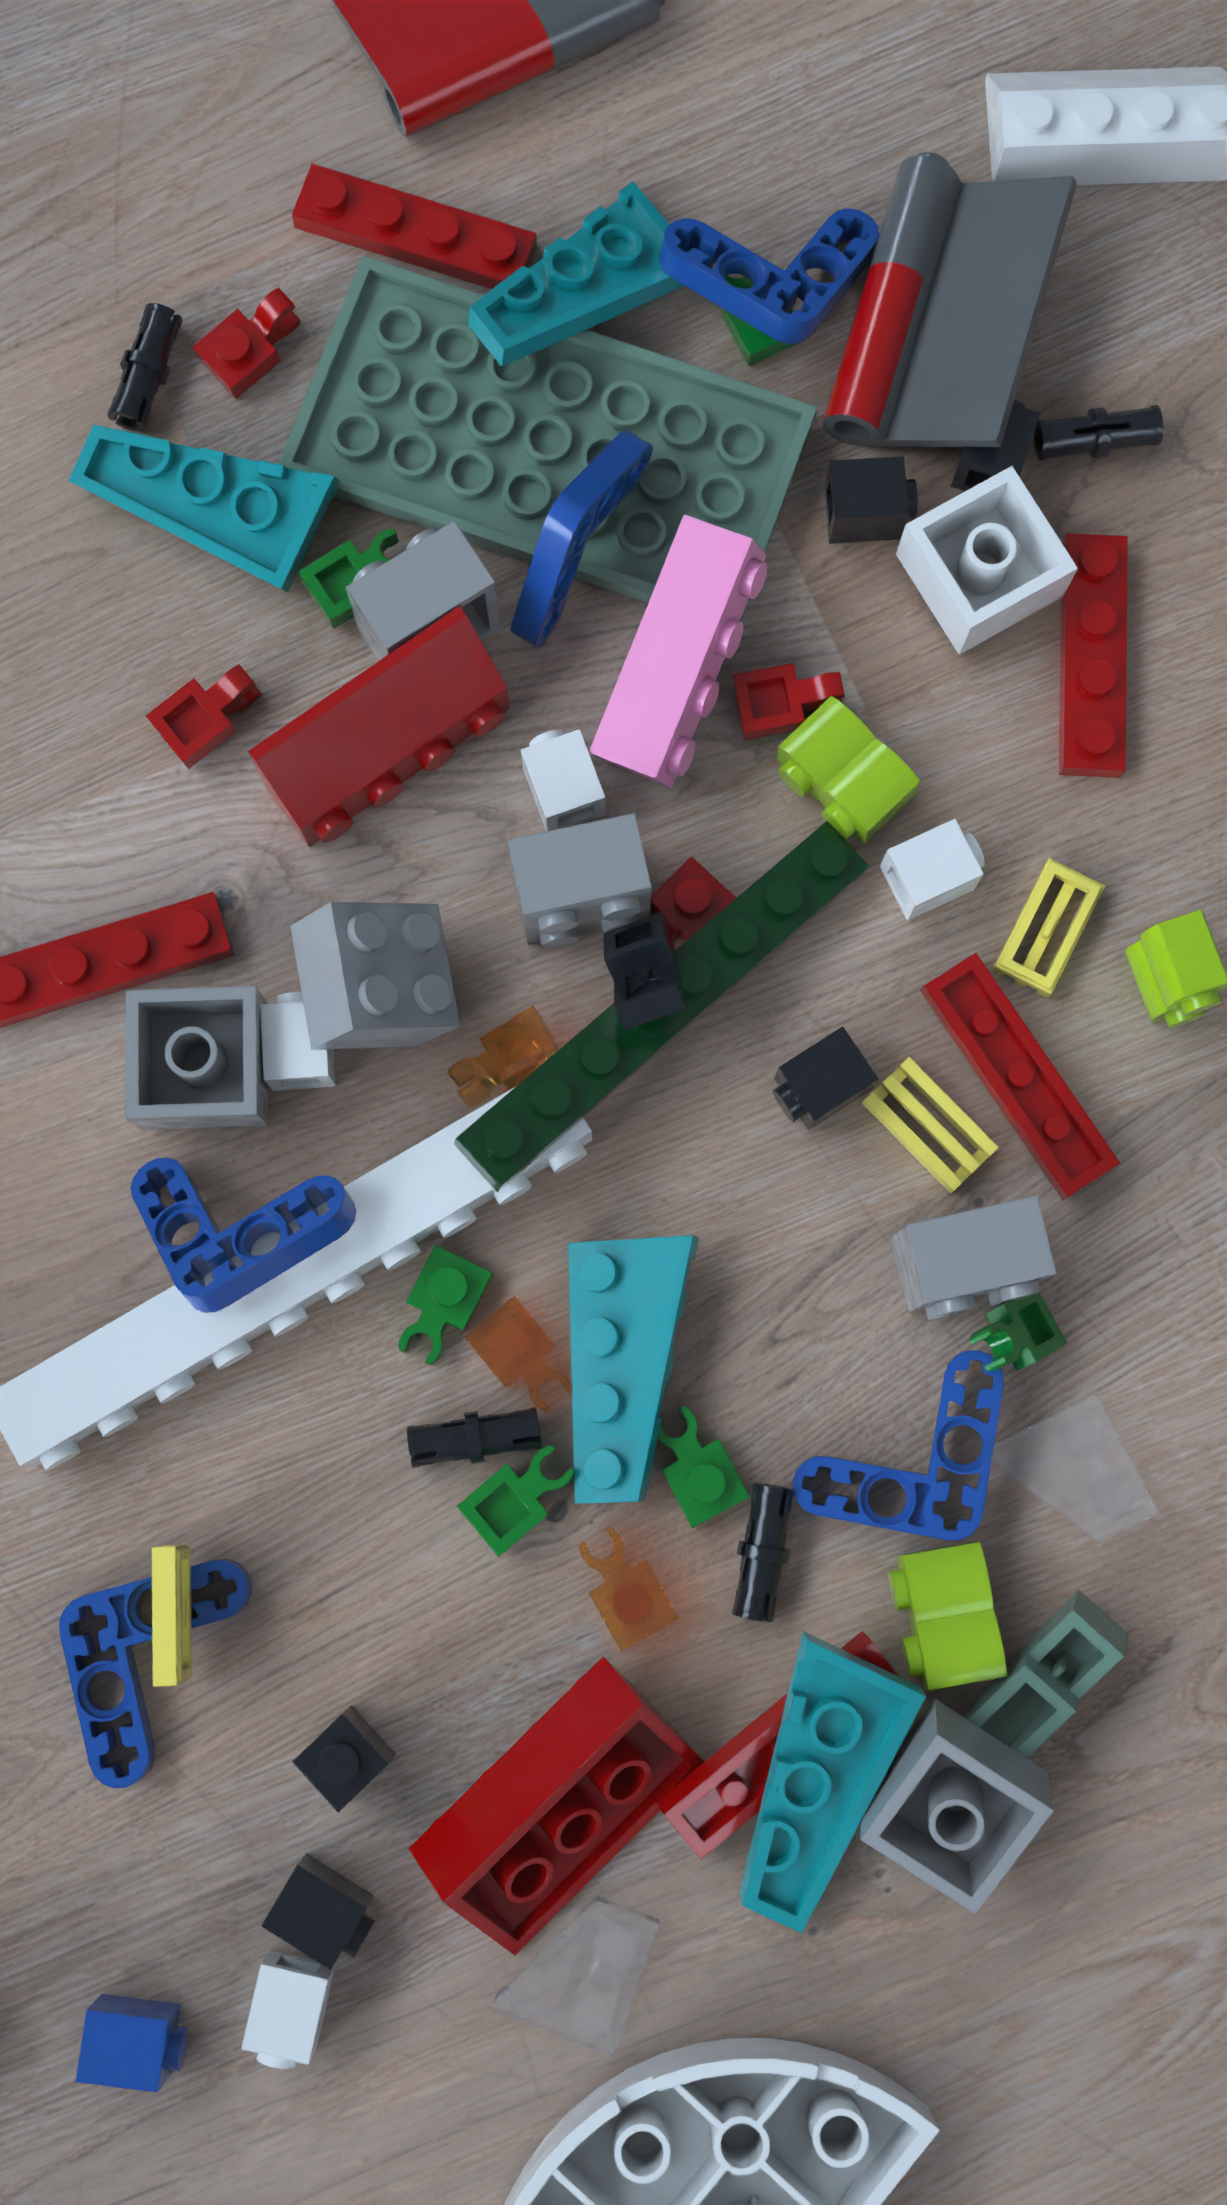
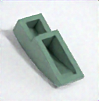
(1050, 1676)

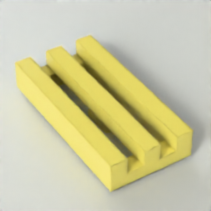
(1025, 973)
(947, 1108)
(171, 1615)

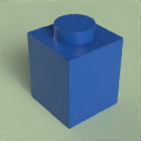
(131, 2043)

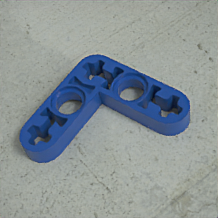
(774, 290)
(566, 531)
(213, 1249)
(920, 1488)
(124, 1630)

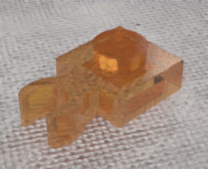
(510, 1057)
(514, 1348)
(630, 1597)

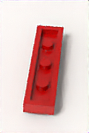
(411, 228)
(1094, 658)
(112, 958)
(1019, 1076)
(732, 1781)

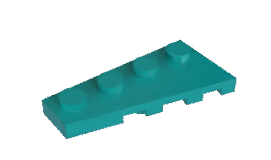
(578, 282)
(225, 504)
(622, 1344)
(826, 1766)

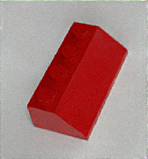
(382, 729)
(554, 1808)

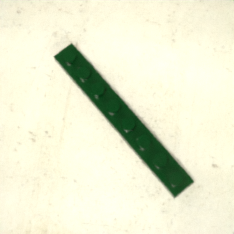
(709, 965)

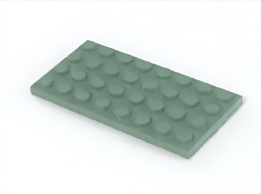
(443, 434)

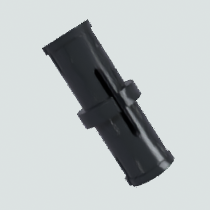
(145, 367)
(1098, 432)
(474, 1437)
(763, 1552)

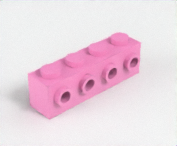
(679, 651)

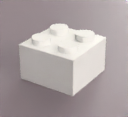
(985, 560)

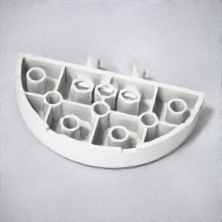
(732, 2129)

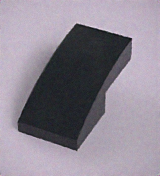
(643, 971)

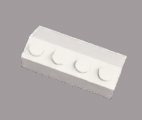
(1109, 125)

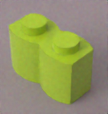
(846, 771)
(1178, 969)
(949, 1616)

